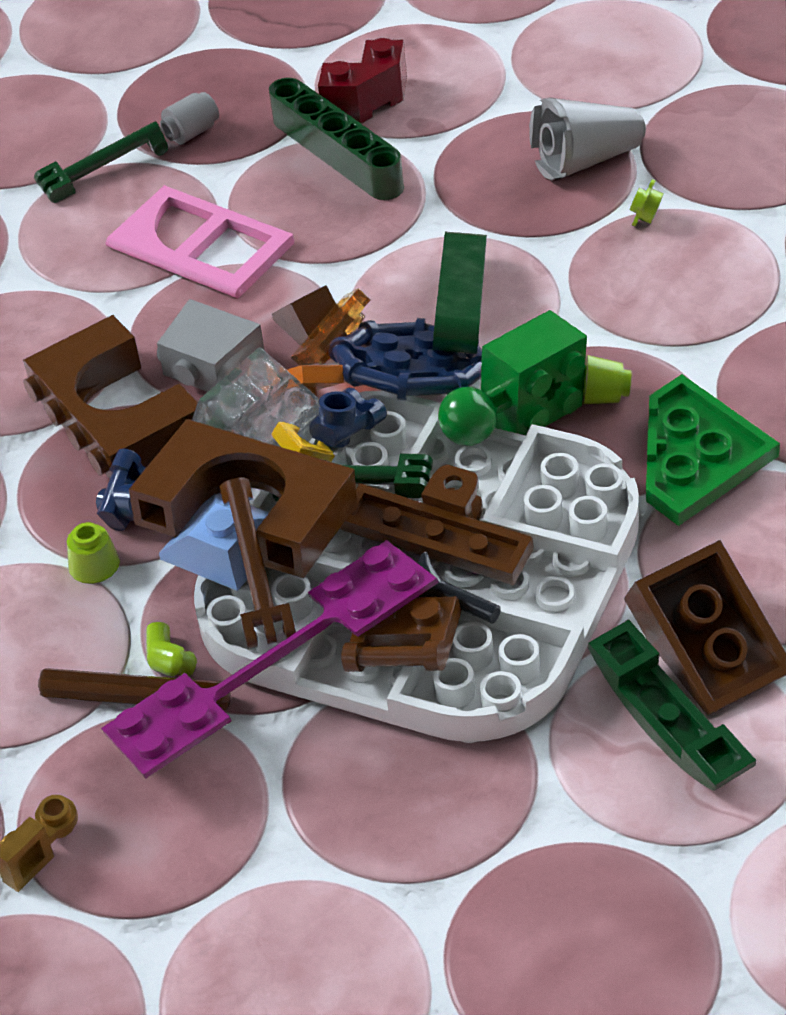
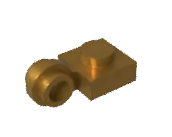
(29, 846)

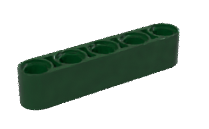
(337, 138)
(460, 293)

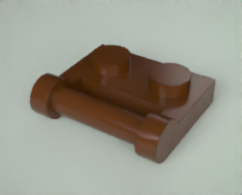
(411, 636)

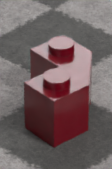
(368, 84)

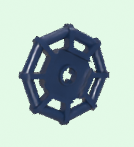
(402, 360)

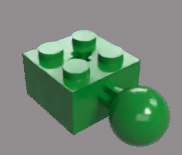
(525, 380)

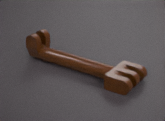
(238, 494)

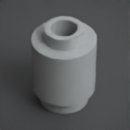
(189, 117)

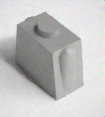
(206, 345)

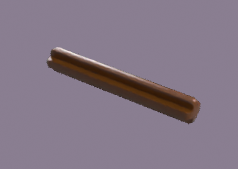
(108, 686)

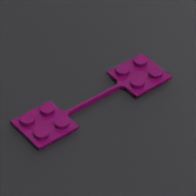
(186, 714)

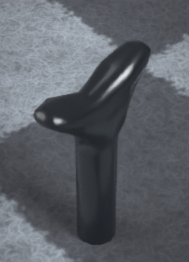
(468, 602)

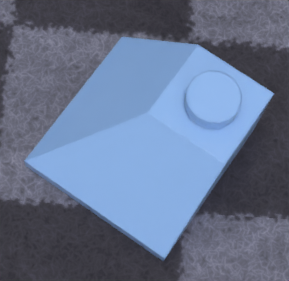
(211, 545)

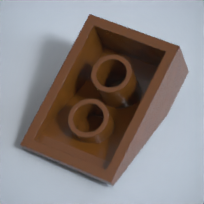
(708, 628)

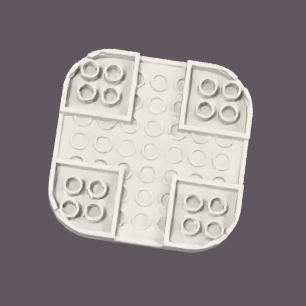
(497, 674)

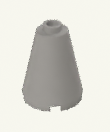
(581, 134)

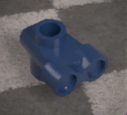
(344, 415)
(114, 501)

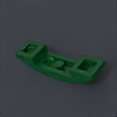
(665, 712)

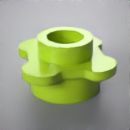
(646, 204)

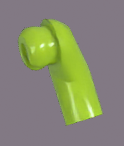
(166, 656)

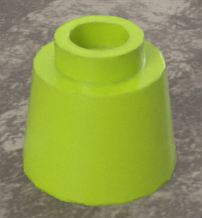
(605, 381)
(91, 554)

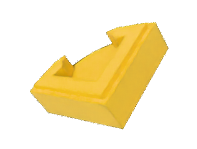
(287, 437)

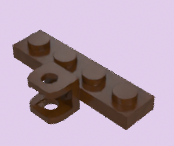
(442, 526)

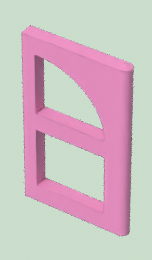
(139, 239)

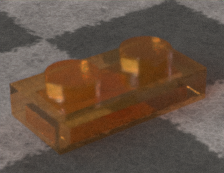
(342, 318)

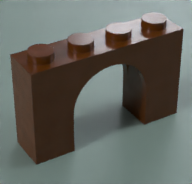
(82, 365)
(199, 458)

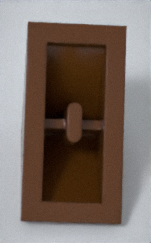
(305, 314)

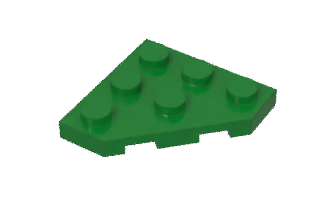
(698, 449)

